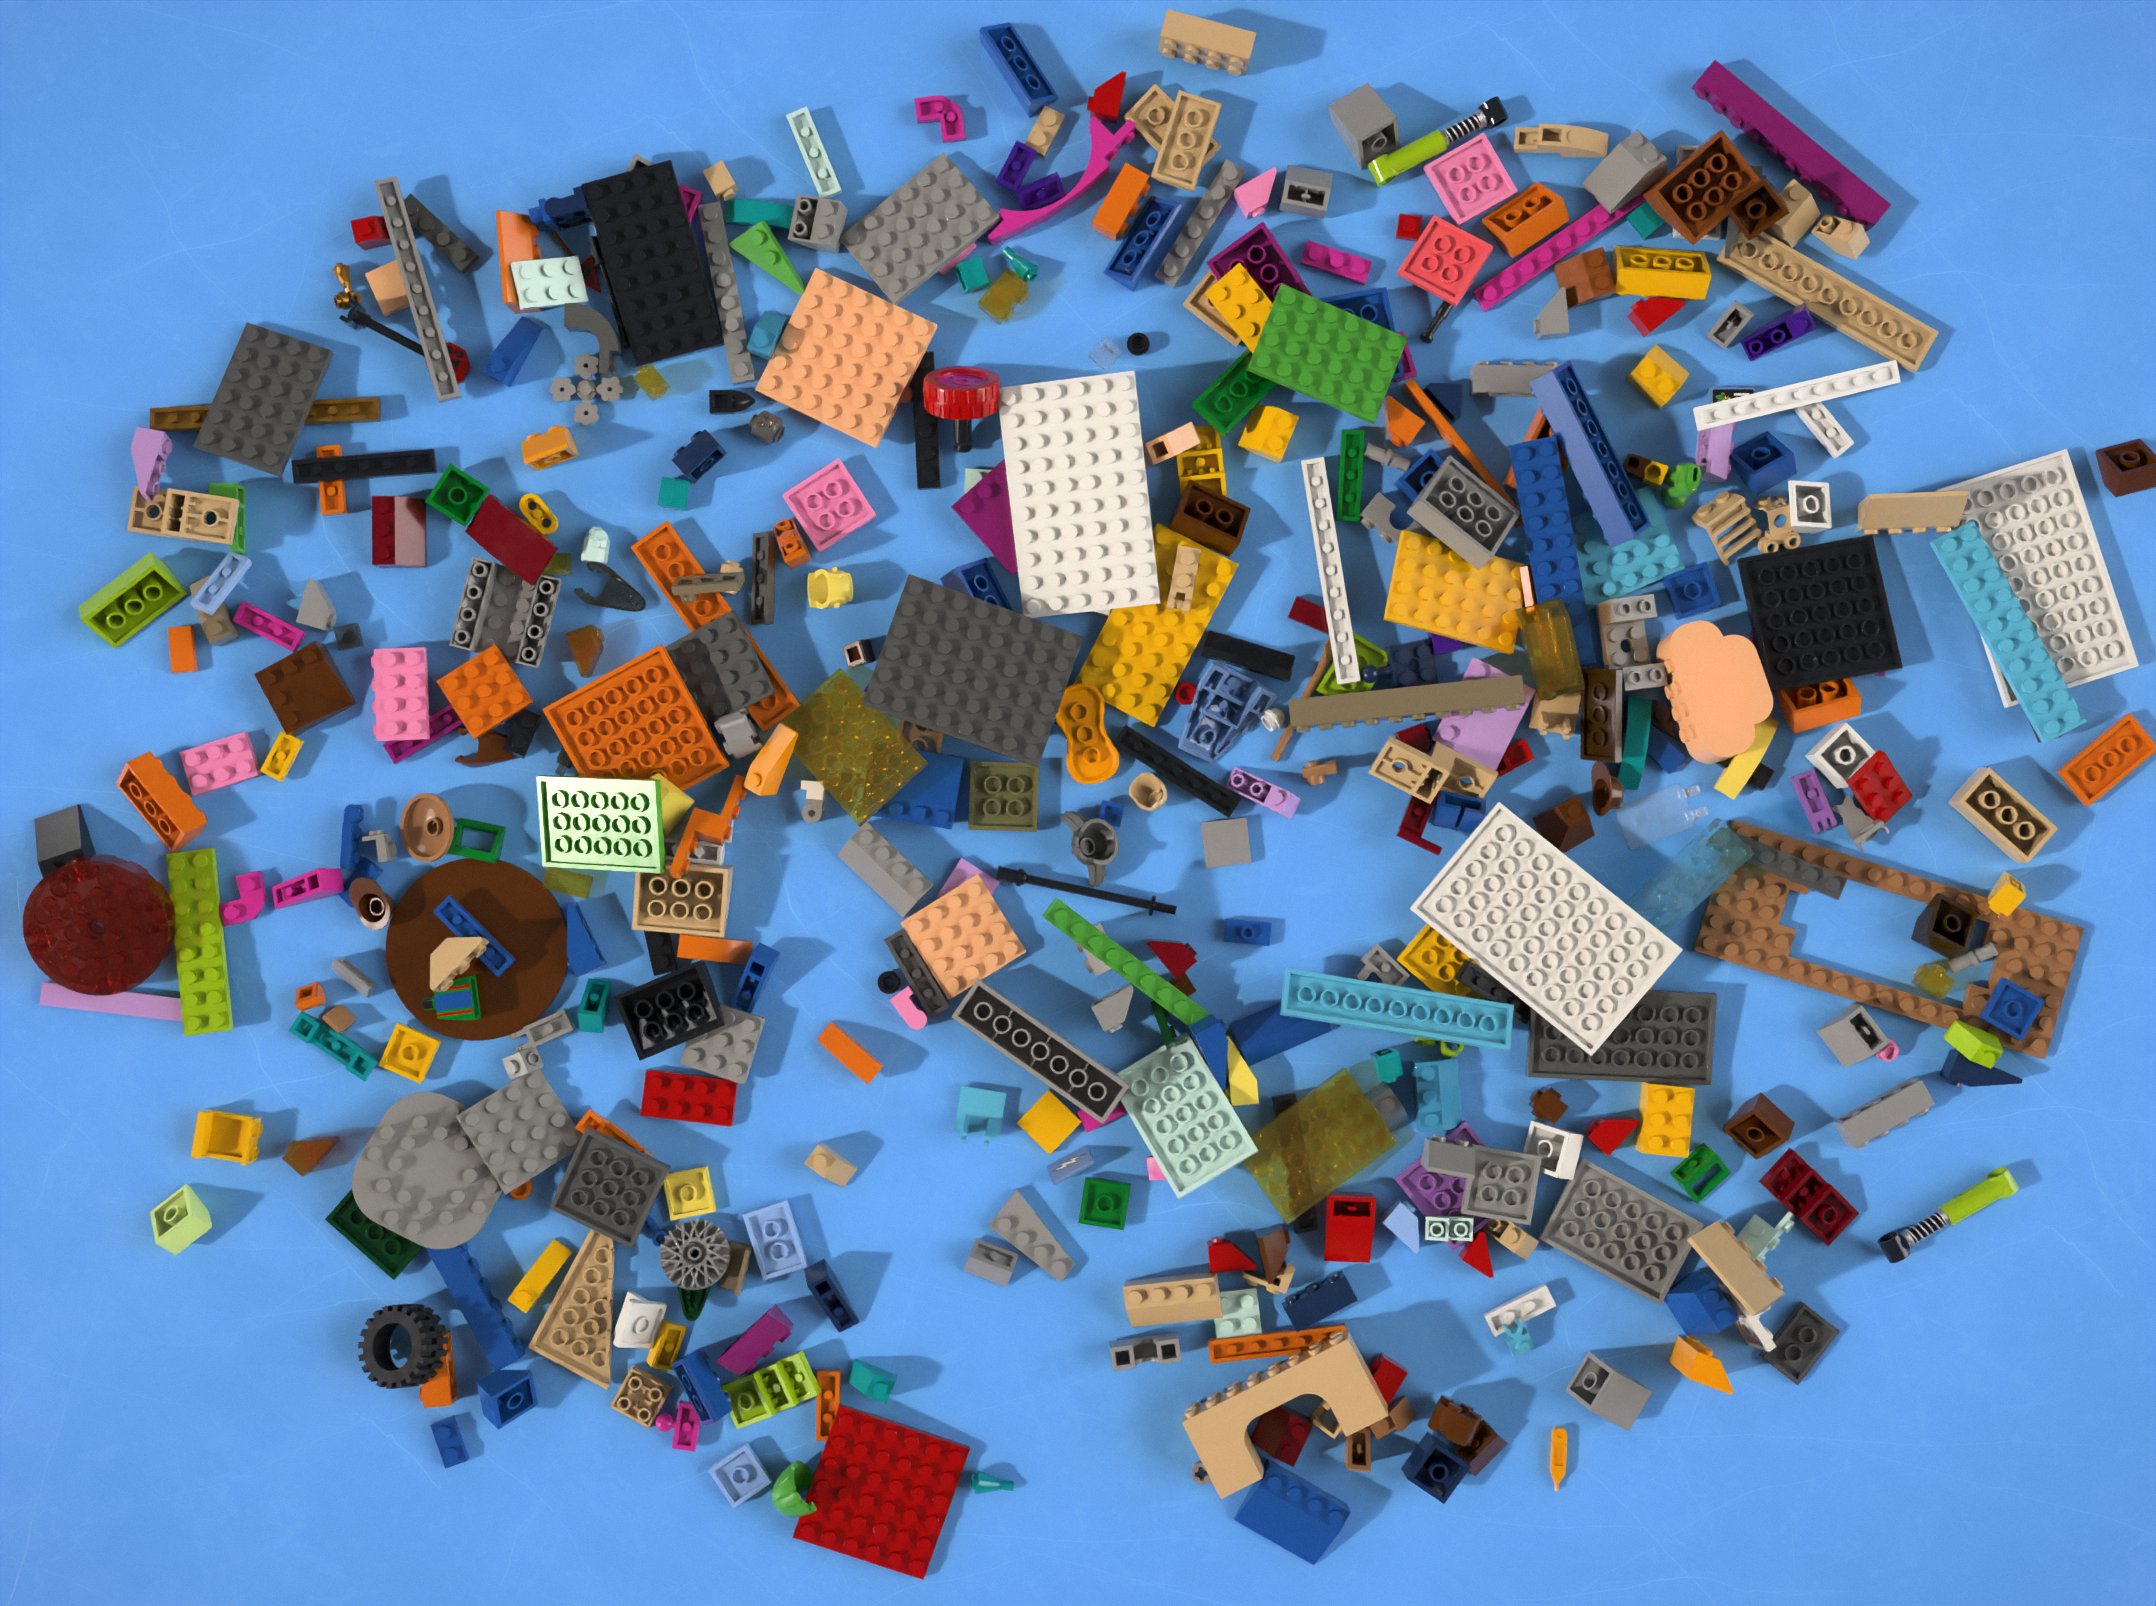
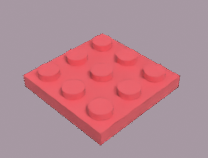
(1445, 260)

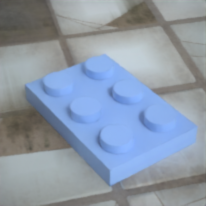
(775, 1239)

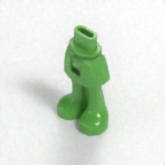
(1685, 481)

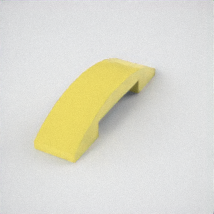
(1744, 764)

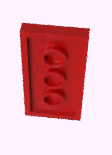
(689, 1097)

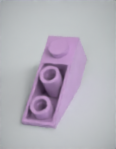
(149, 458)
(1263, 793)

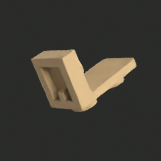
(1284, 1278)

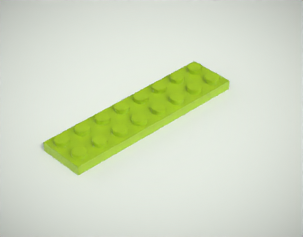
(199, 942)

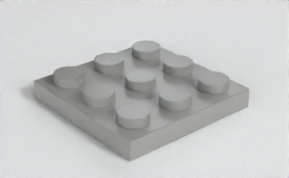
(728, 1049)
(1502, 1185)

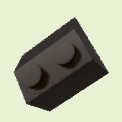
(1945, 927)

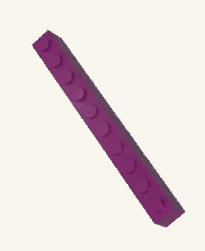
(1790, 146)

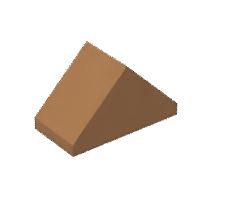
(1358, 1451)

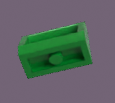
(489, 856)
(1694, 1167)

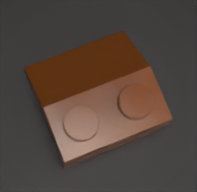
(1585, 278)

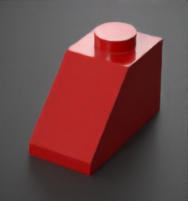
(1107, 99)
(370, 232)
(1653, 312)
(1609, 1132)
(1227, 1257)
(1387, 1375)

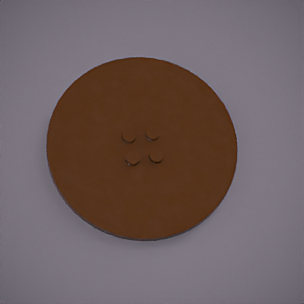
(514, 912)

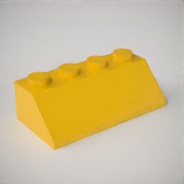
(1660, 272)

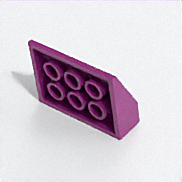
(1262, 259)

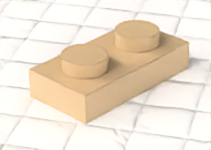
(1045, 130)

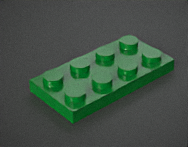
(1232, 395)

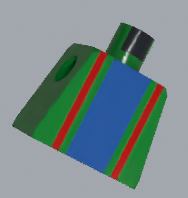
(457, 1002)

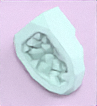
(596, 546)

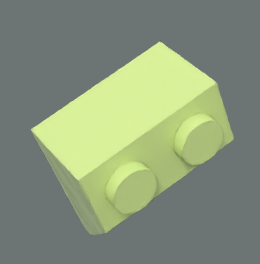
(180, 1220)

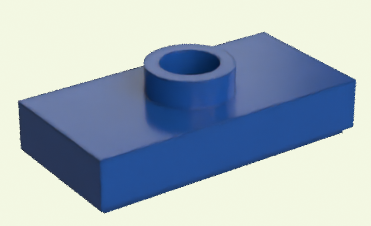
(1247, 932)

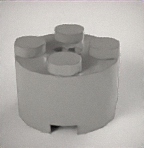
(740, 733)

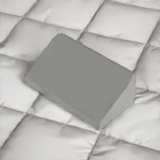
(353, 976)

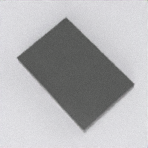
(1800, 1343)

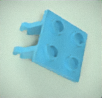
(980, 1113)

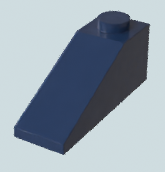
(1962, 1071)
(830, 1295)

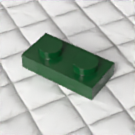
(1168, 1033)

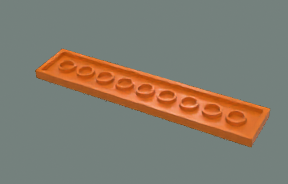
(666, 559)

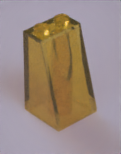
(1550, 649)

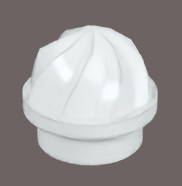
(1273, 719)

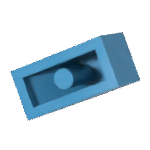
(766, 335)

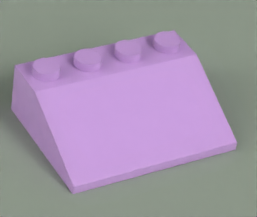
(1482, 735)

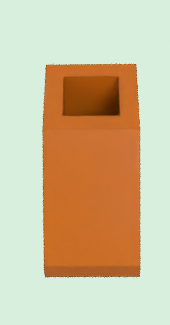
(791, 543)

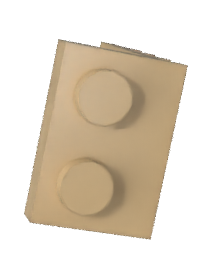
(1720, 515)

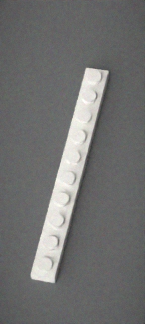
(1796, 395)
(1330, 571)

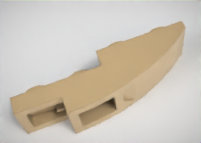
(1562, 139)

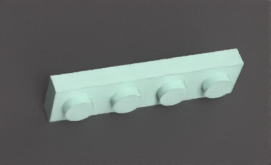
(814, 153)

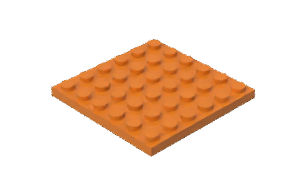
(638, 725)

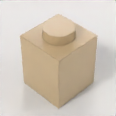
(721, 181)

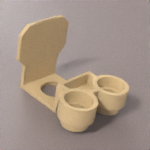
(1776, 535)

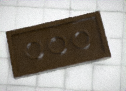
(1601, 715)

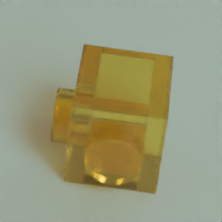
(1933, 980)

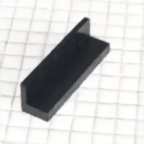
(1248, 656)

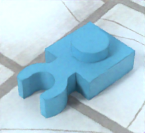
(1518, 1339)

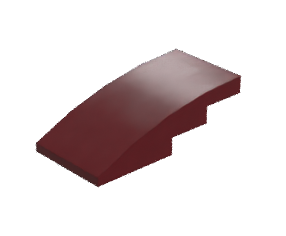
(511, 539)
(1808, 1197)

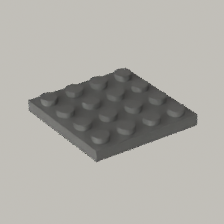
(720, 668)
(609, 1187)

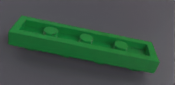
(1350, 475)

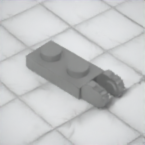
(545, 1029)

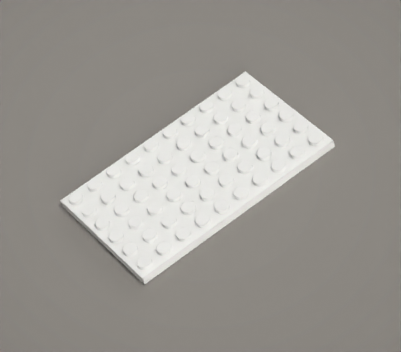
(1079, 495)
(2054, 565)
(1545, 928)

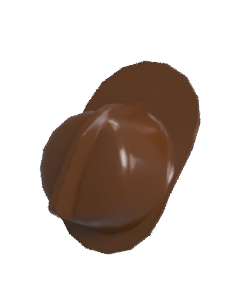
(1606, 789)
(371, 903)

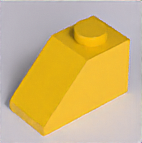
(2006, 895)

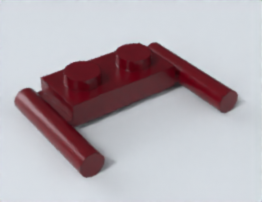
(1414, 823)

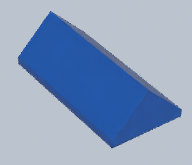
(1017, 67)
(1143, 241)
(1271, 1033)

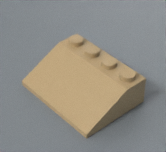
(1911, 512)
(685, 905)
(1737, 1267)

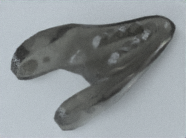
(616, 592)

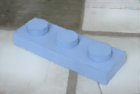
(221, 583)

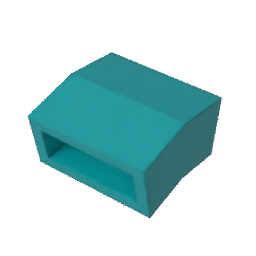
(1645, 220)
(972, 275)
(673, 493)

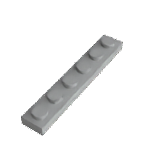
(1199, 223)

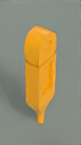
(1558, 1455)

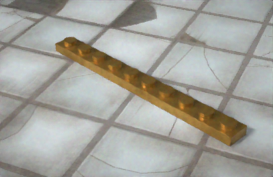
(321, 413)

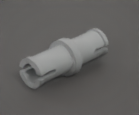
(1386, 457)
(1972, 957)

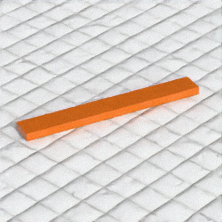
(1455, 441)

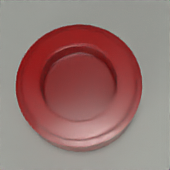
(1185, 693)

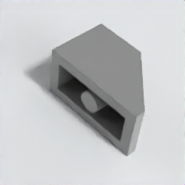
(1553, 318)
(317, 607)

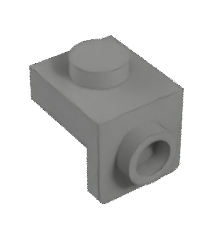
(385, 847)
(522, 1062)

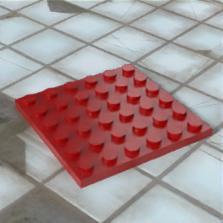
(881, 1491)

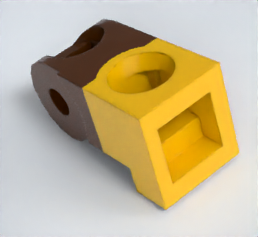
(1645, 470)

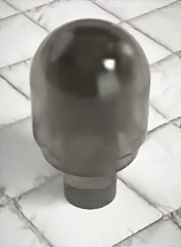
(564, 762)

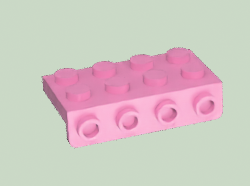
(400, 694)

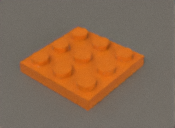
(485, 691)

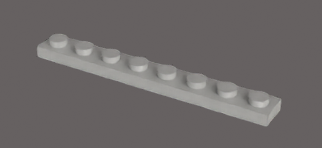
(726, 293)

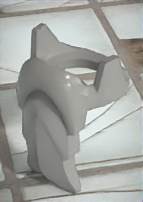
(1859, 826)

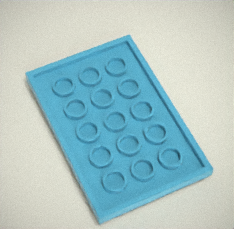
(1626, 567)

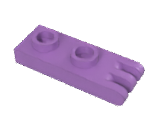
(1813, 800)

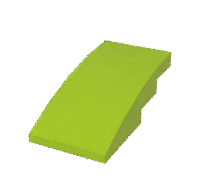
(771, 1389)

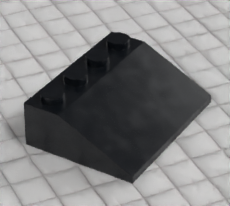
(670, 1009)

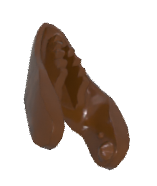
(489, 750)

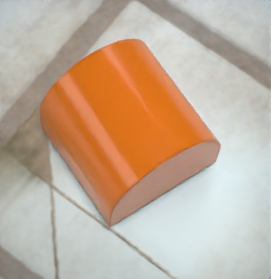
(309, 996)

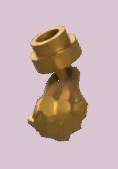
(341, 299)

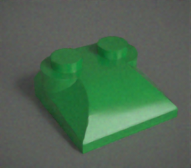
(457, 495)

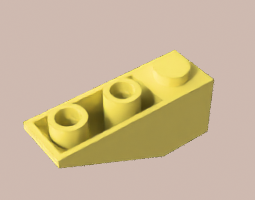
(1242, 1084)

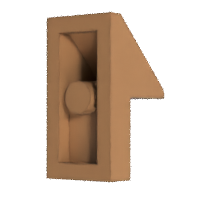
(1399, 1417)

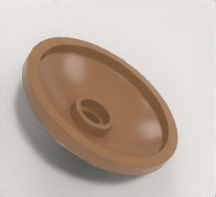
(427, 827)

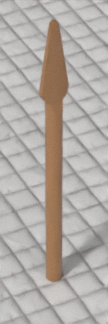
(1308, 692)

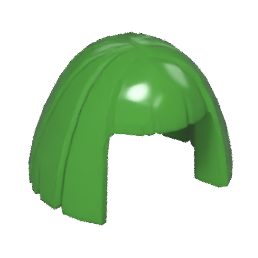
(786, 1490)

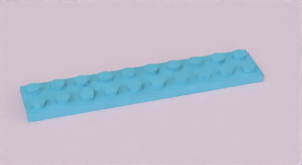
(2008, 632)
(1397, 1009)

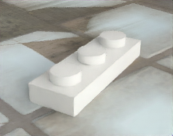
(1825, 428)
(1522, 1307)

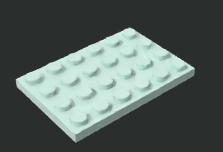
(1184, 1116)

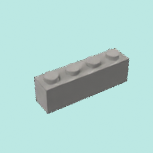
(1505, 378)
(1884, 1113)

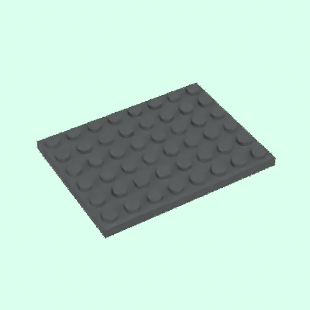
(973, 670)

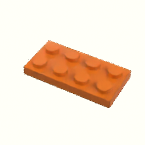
(2107, 759)

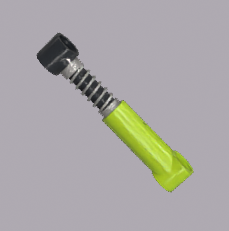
(1388, 167)
(1996, 1186)

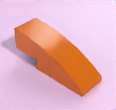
(714, 949)
(850, 1052)

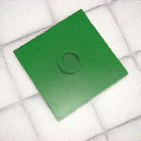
(1104, 1203)

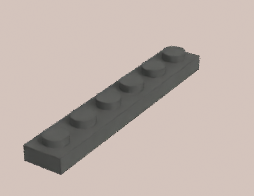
(1794, 869)

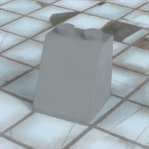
(1365, 125)
(1608, 1391)

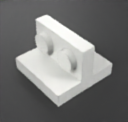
(638, 1322)

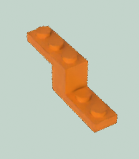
(708, 827)

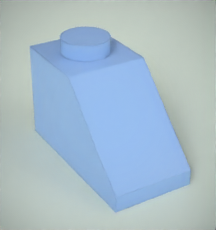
(1403, 1223)

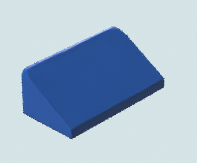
(364, 869)

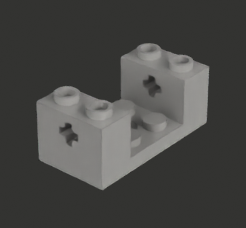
(1624, 620)

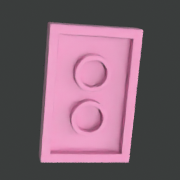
(220, 763)

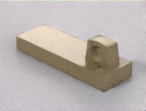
(690, 586)

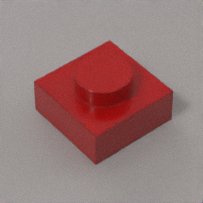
(1408, 227)

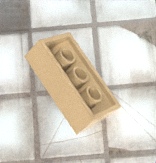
(1172, 1299)

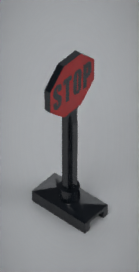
(358, 317)

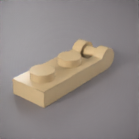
(1183, 577)

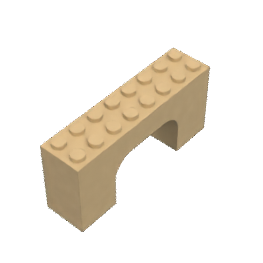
(1327, 1370)

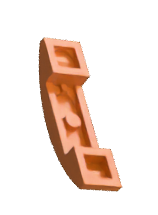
(605, 1126)

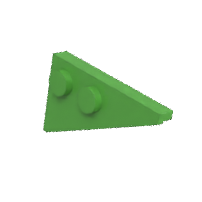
(763, 249)

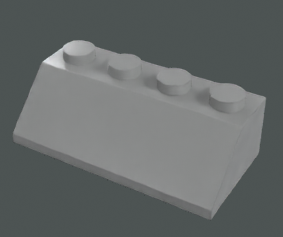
(885, 869)

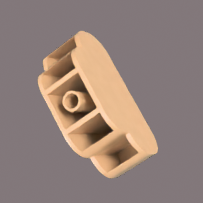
(1714, 689)

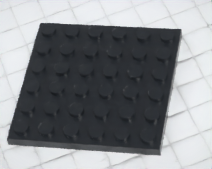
(1819, 613)

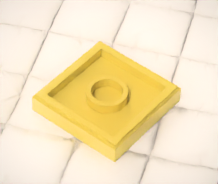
(689, 1193)

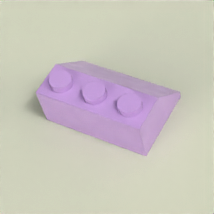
(1713, 452)

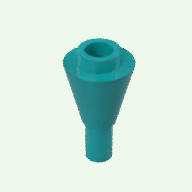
(1025, 269)
(986, 1483)

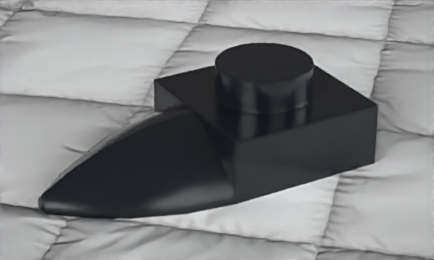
(728, 401)

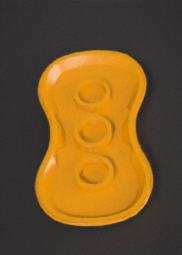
(1089, 749)

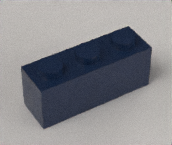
(1319, 1300)

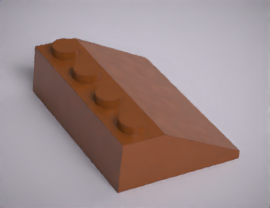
(1698, 188)

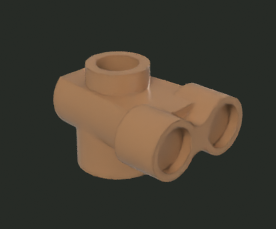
(1316, 771)

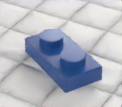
(449, 1441)

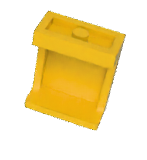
(226, 1136)

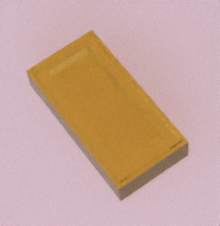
(567, 882)

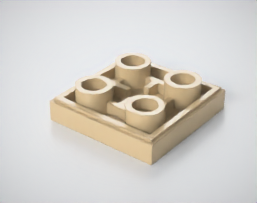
(641, 1396)

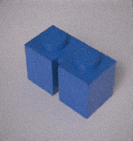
(1459, 811)

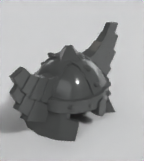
(1092, 843)

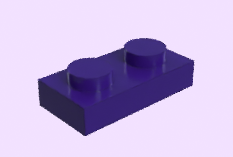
(1016, 166)
(1040, 192)

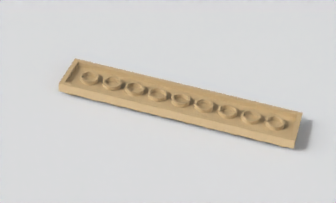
(1831, 299)

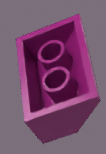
(756, 1341)

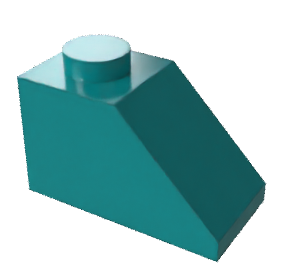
(594, 1006)
(1387, 1064)
(871, 1380)

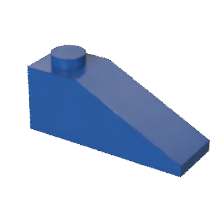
(513, 351)
(581, 945)
(754, 977)
(1213, 1045)

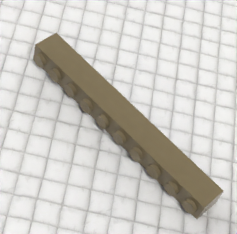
(1407, 702)

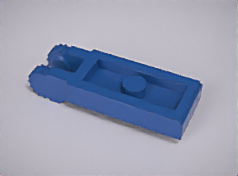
(350, 836)

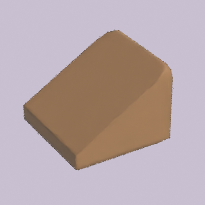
(339, 1018)

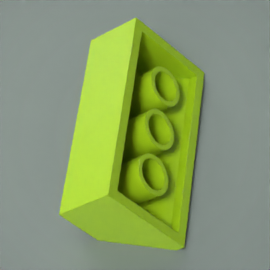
(132, 600)

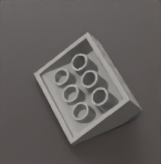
(1464, 513)

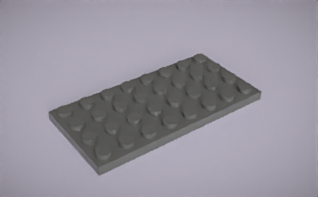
(1659, 1041)

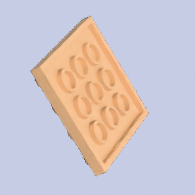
(963, 936)

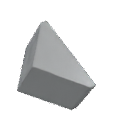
(1729, 324)

